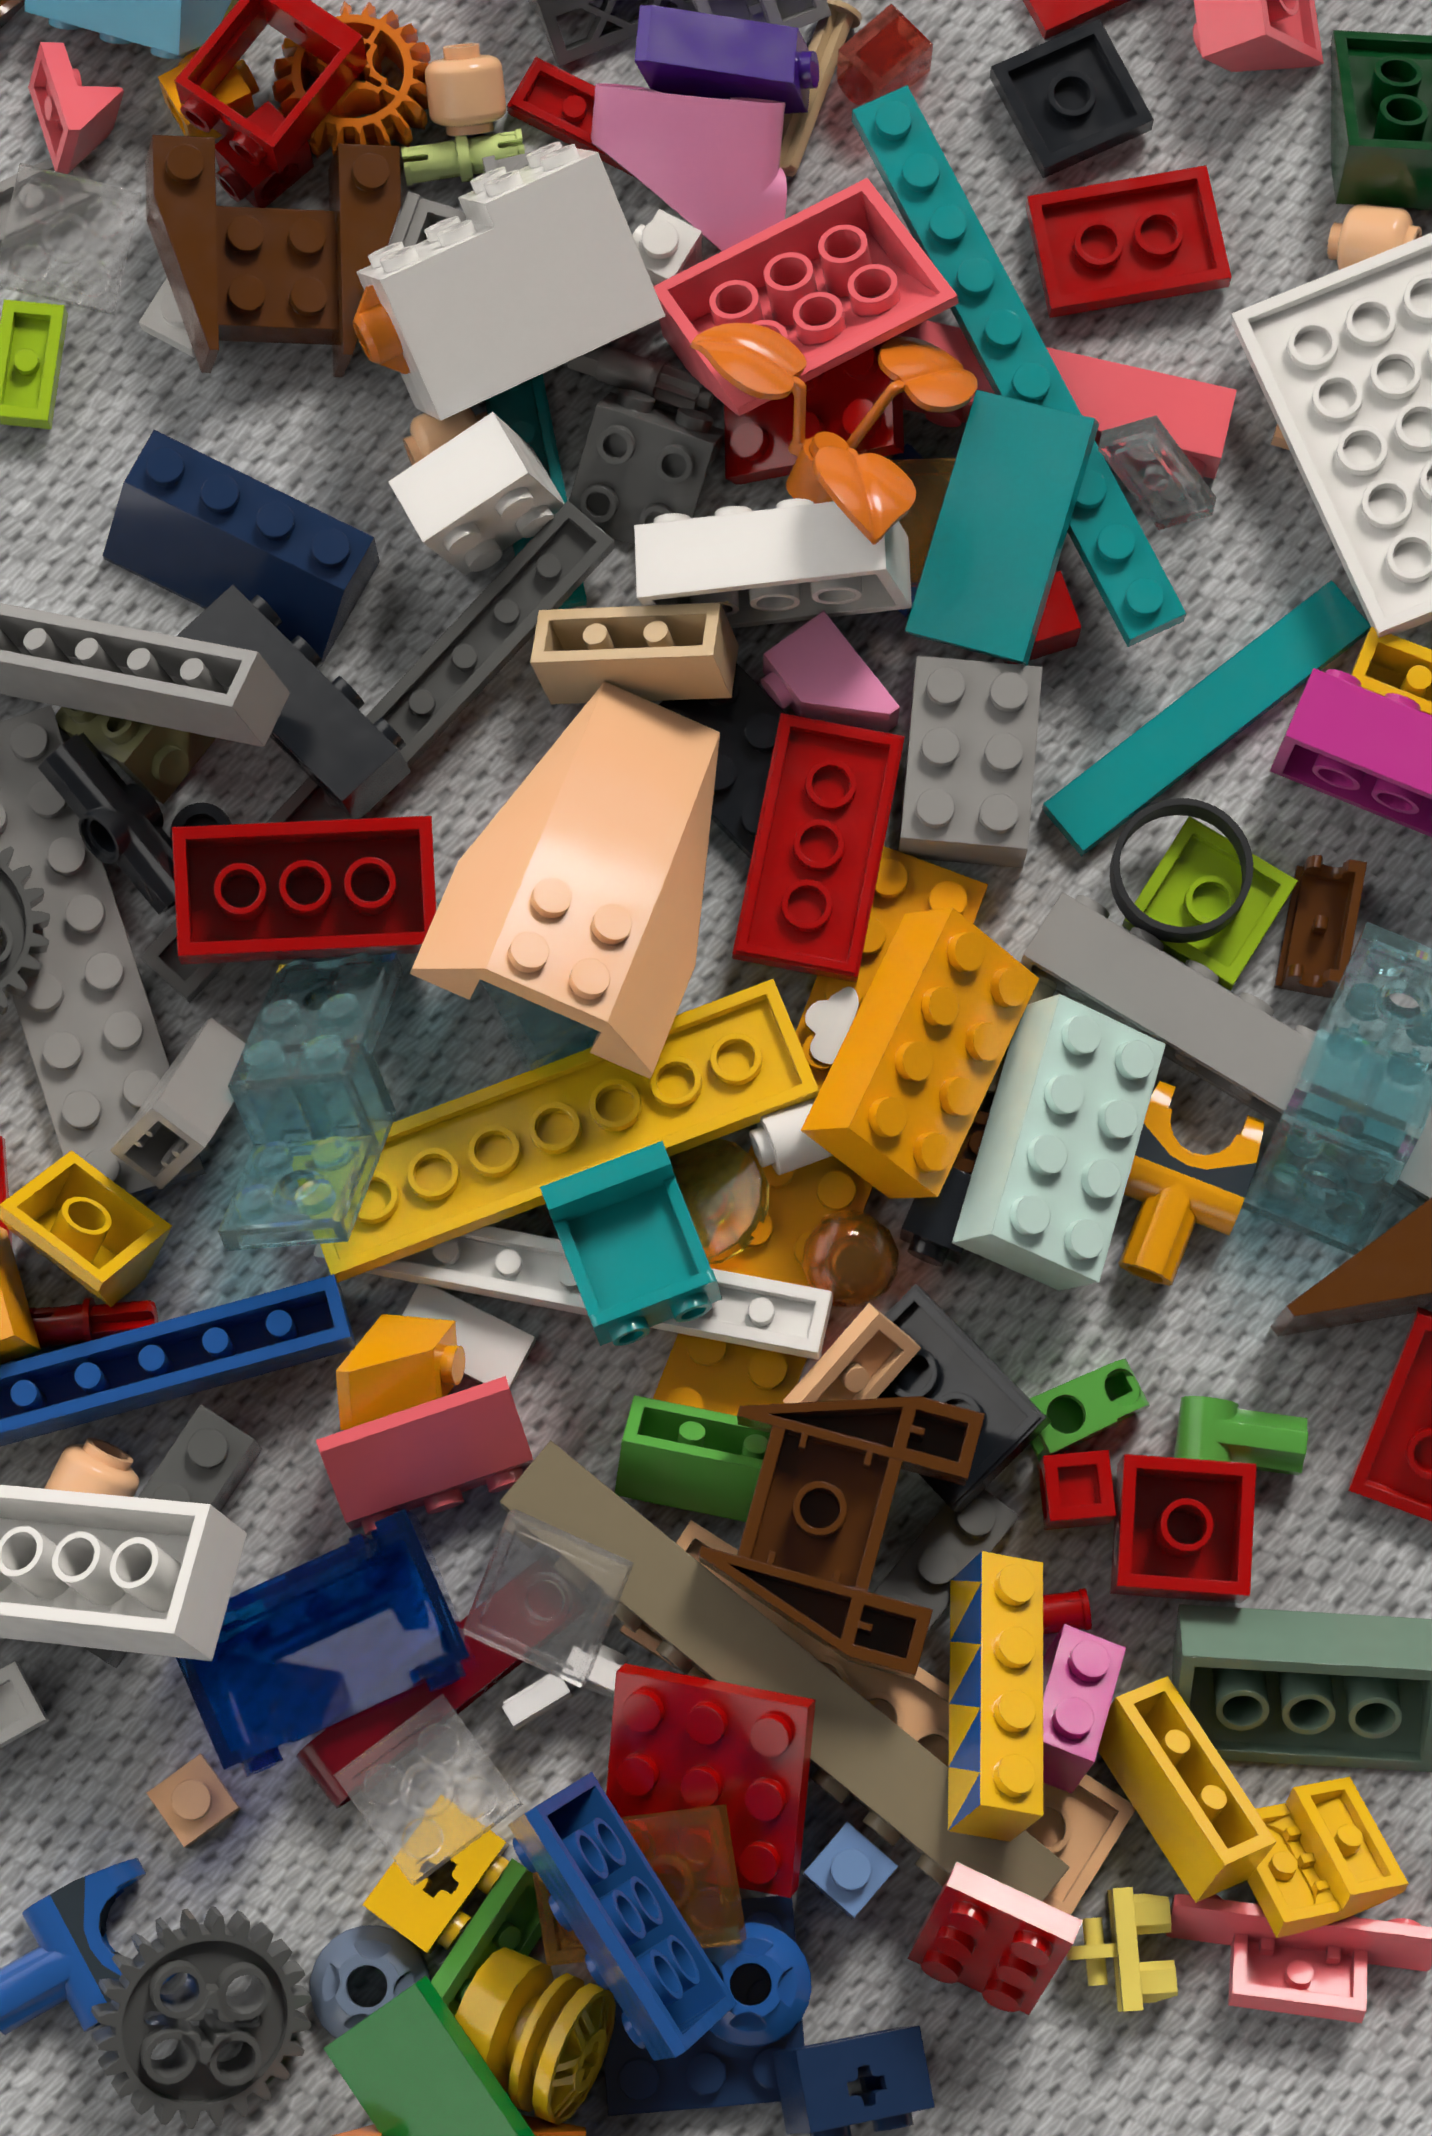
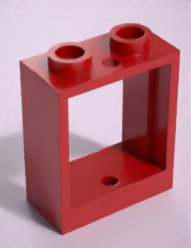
(303, 24)

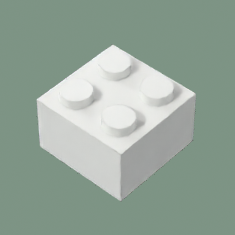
(478, 495)

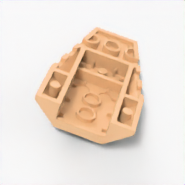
(590, 879)

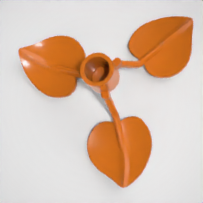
(827, 467)

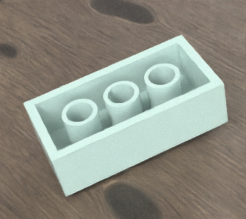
(1059, 1143)

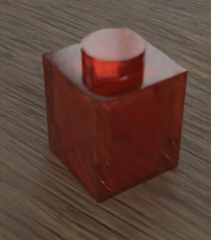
(883, 57)

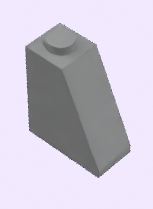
(183, 1106)

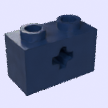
(891, 2077)

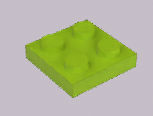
(1201, 882)

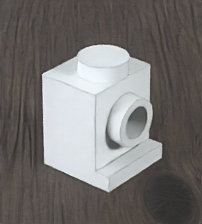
(668, 246)

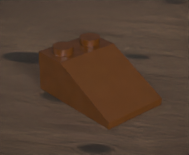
(1376, 1283)

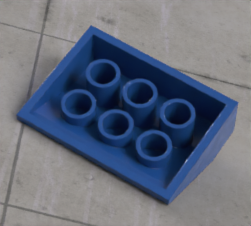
(622, 1918)

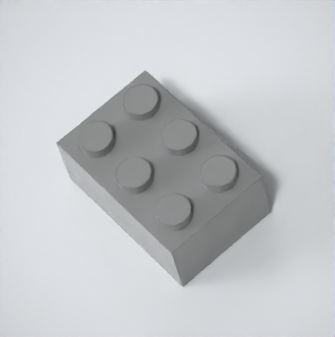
(970, 761)

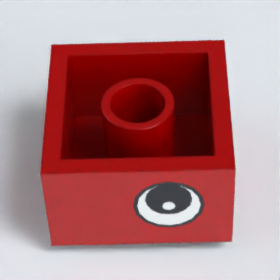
(1183, 1528)

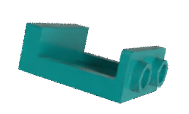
(631, 1245)

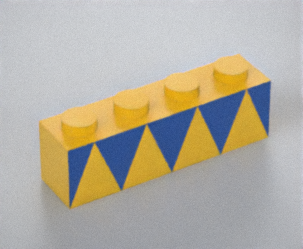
(996, 1697)

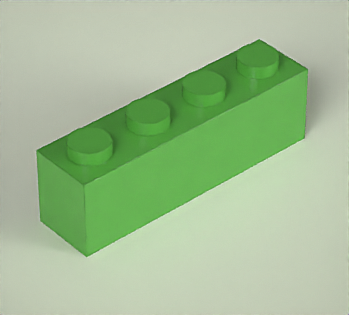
(689, 1459)

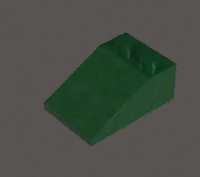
(1381, 119)

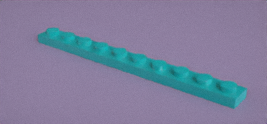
(1013, 353)

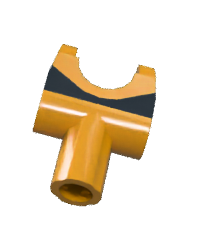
(1182, 1190)

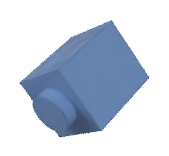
(850, 1870)

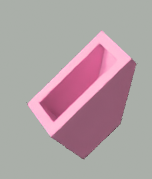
(827, 679)

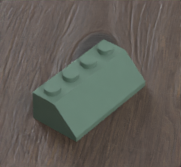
(1308, 1686)

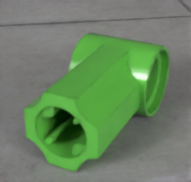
(1223, 1432)

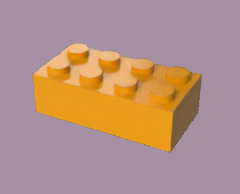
(920, 1054)

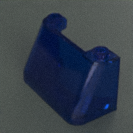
(327, 1644)

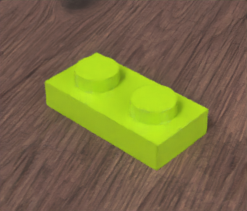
(30, 362)

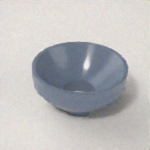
(354, 1948)

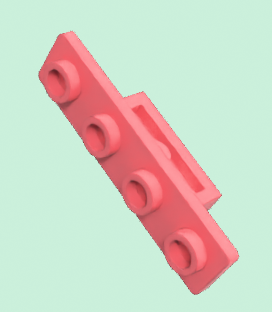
(1306, 1972)

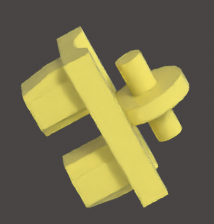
(1134, 1980)

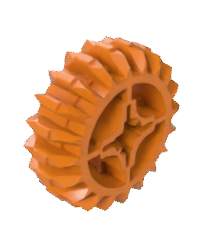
(391, 109)

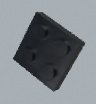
(1071, 98)

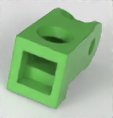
(1087, 1407)

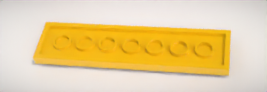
(500, 1144)

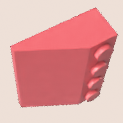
(821, 278)

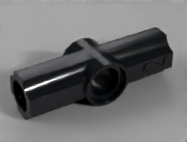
(115, 818)

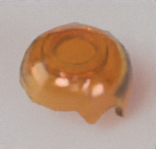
(851, 1258)

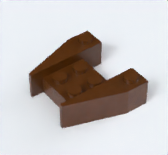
(268, 269)
(825, 1513)

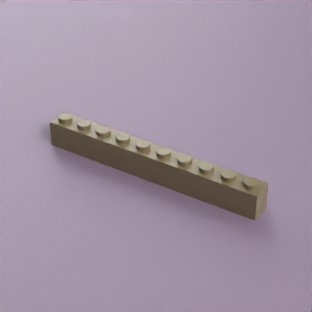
(732, 1642)

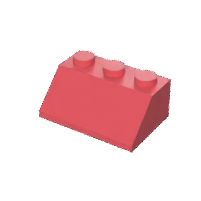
(1258, 34)
(427, 1455)

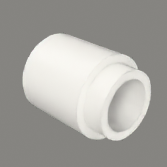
(782, 1143)

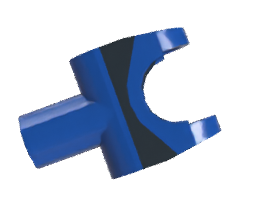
(70, 1950)

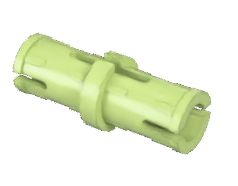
(458, 156)

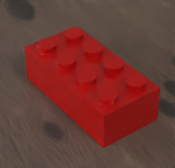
(303, 889)

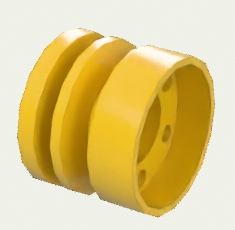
(538, 2031)

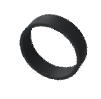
(1207, 813)

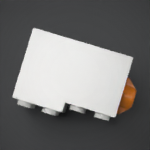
(510, 290)

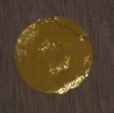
(723, 1195)

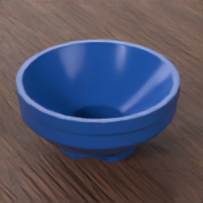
(789, 1991)

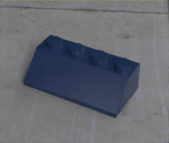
(211, 527)

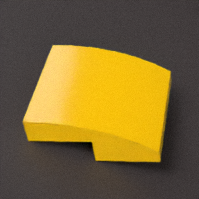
(1324, 1859)

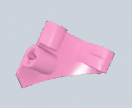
(699, 155)

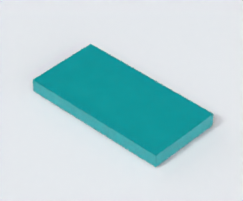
(1002, 527)

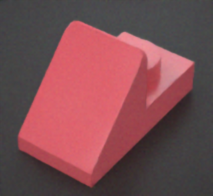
(70, 114)

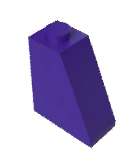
(724, 57)

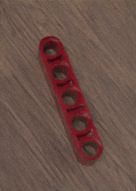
(352, 1737)

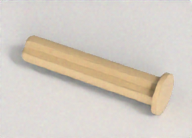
(826, 40)

